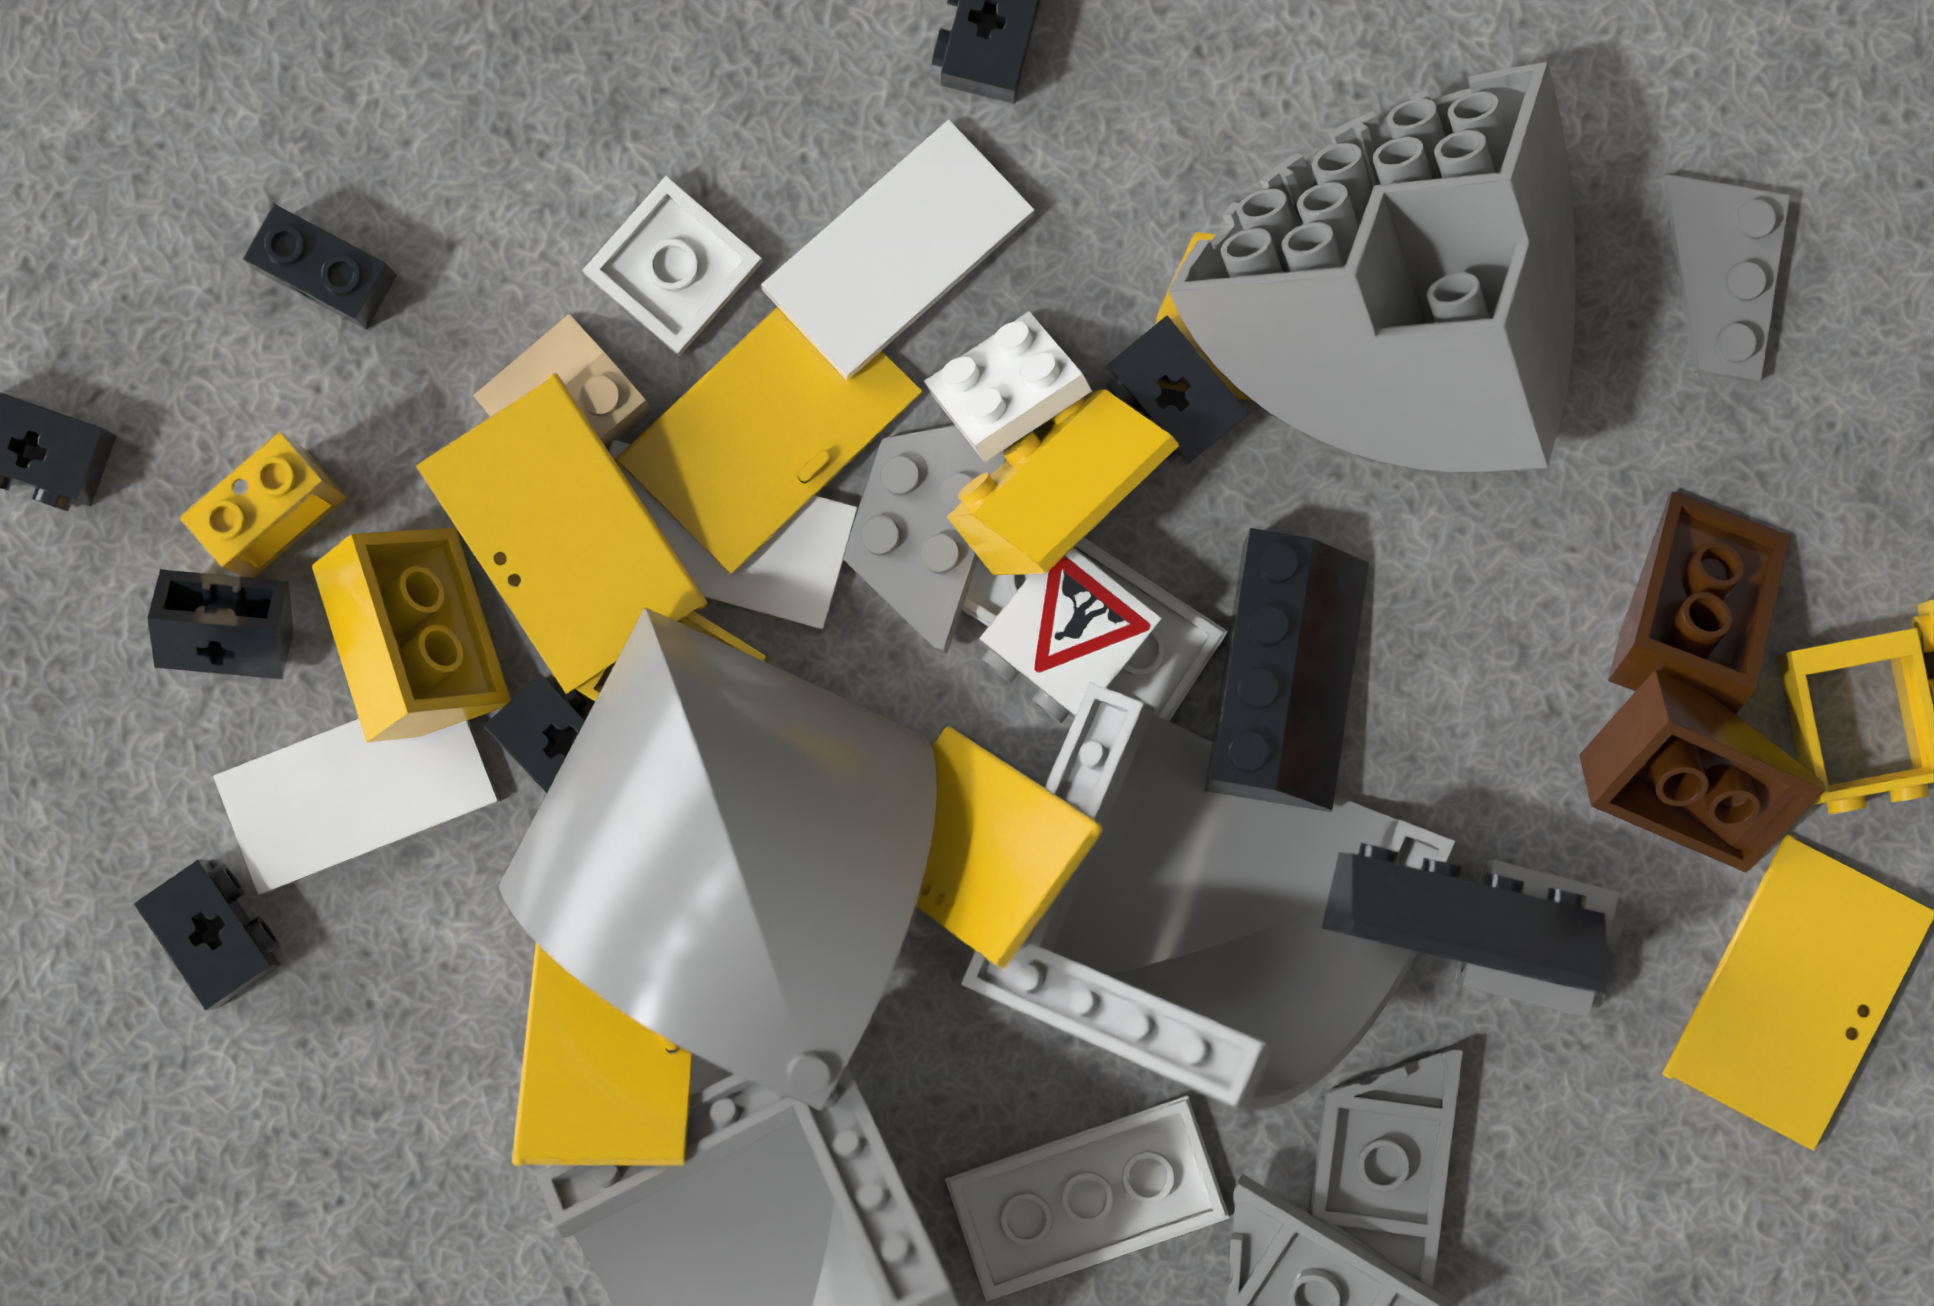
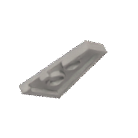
(1728, 271)

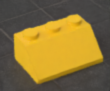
(1058, 484)
(409, 632)

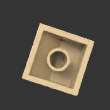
(586, 370)

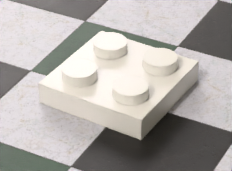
(672, 266)
(1007, 386)

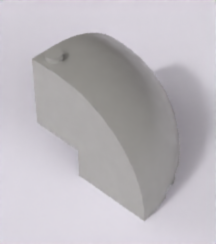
(1406, 282)

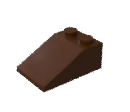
(1702, 602)
(1695, 774)

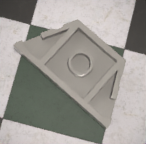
(903, 531)
(1388, 1160)
(1299, 1261)

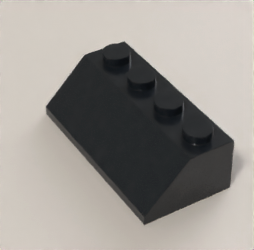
(1287, 671)
(1468, 920)

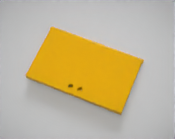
(754, 425)
(564, 531)
(996, 848)
(1794, 992)
(596, 1081)

